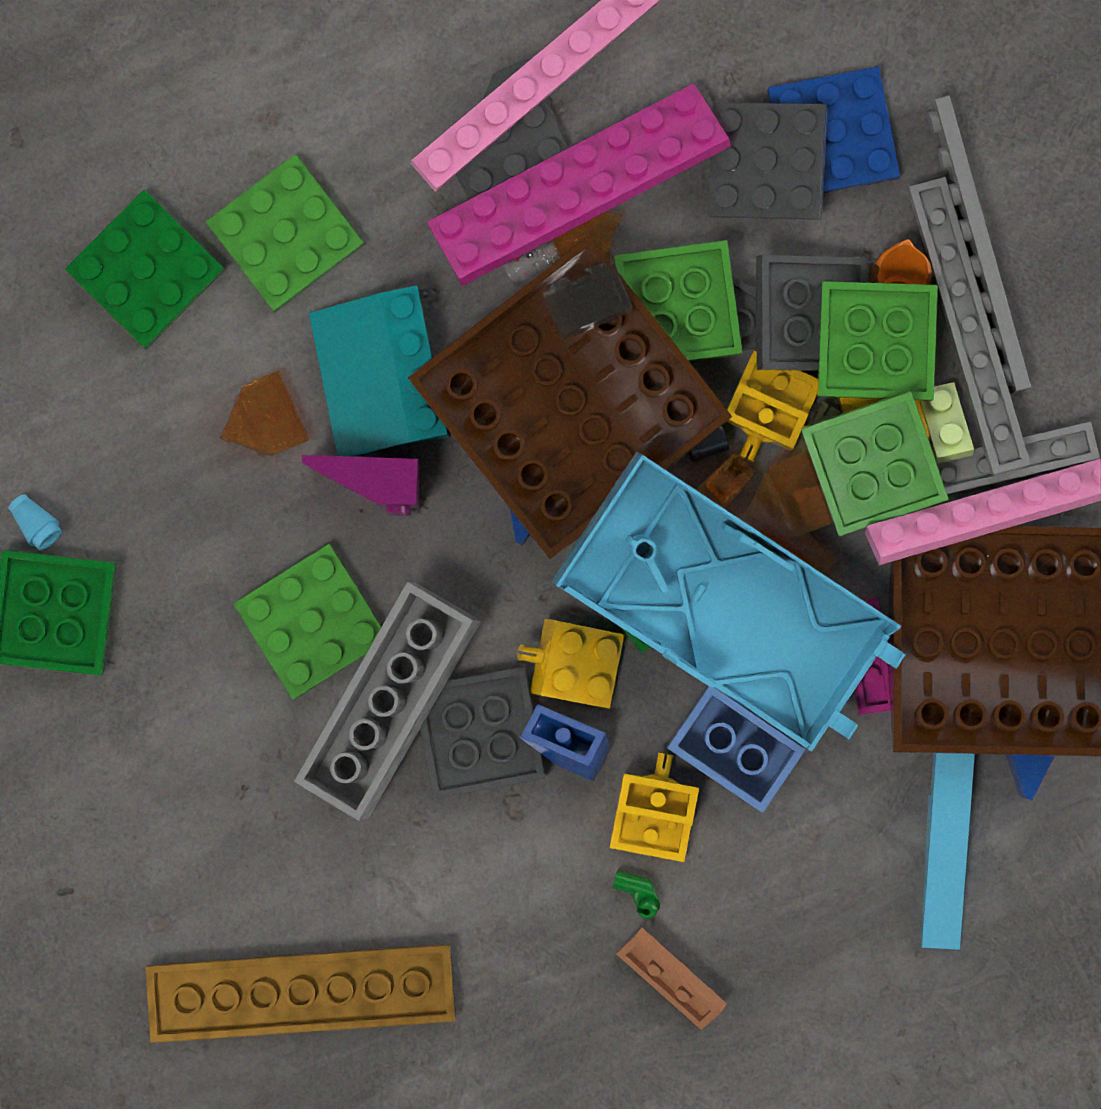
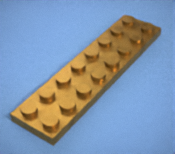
(300, 993)

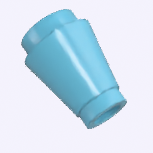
(35, 523)

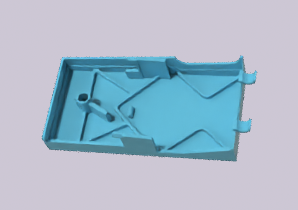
(726, 603)

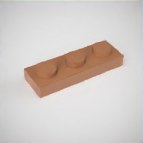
(671, 978)

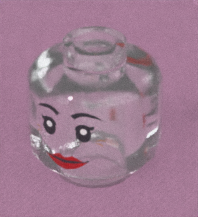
(531, 264)

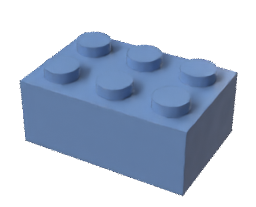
(735, 748)

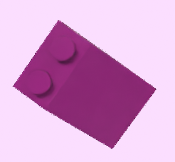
(383, 481)

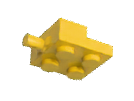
(771, 406)
(575, 663)
(654, 814)

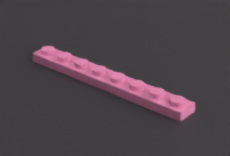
(527, 89)
(985, 512)

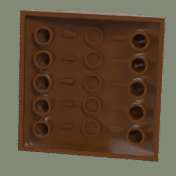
(566, 416)
(999, 645)

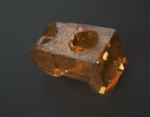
(727, 480)

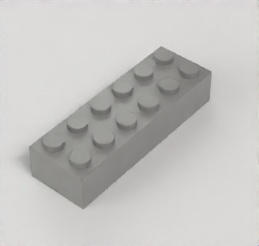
(387, 701)

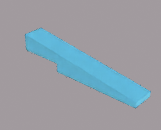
(946, 850)

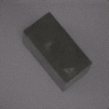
(587, 300)

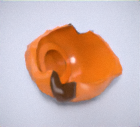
(902, 265)

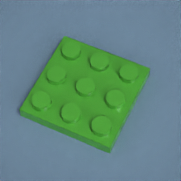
(285, 233)
(688, 296)
(877, 340)
(875, 463)
(310, 621)

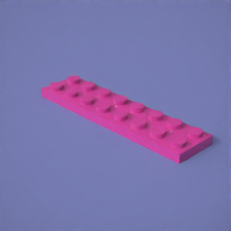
(578, 184)

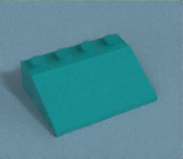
(365, 365)

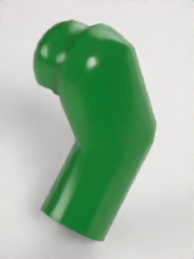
(642, 891)

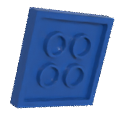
(857, 130)

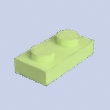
(947, 425)

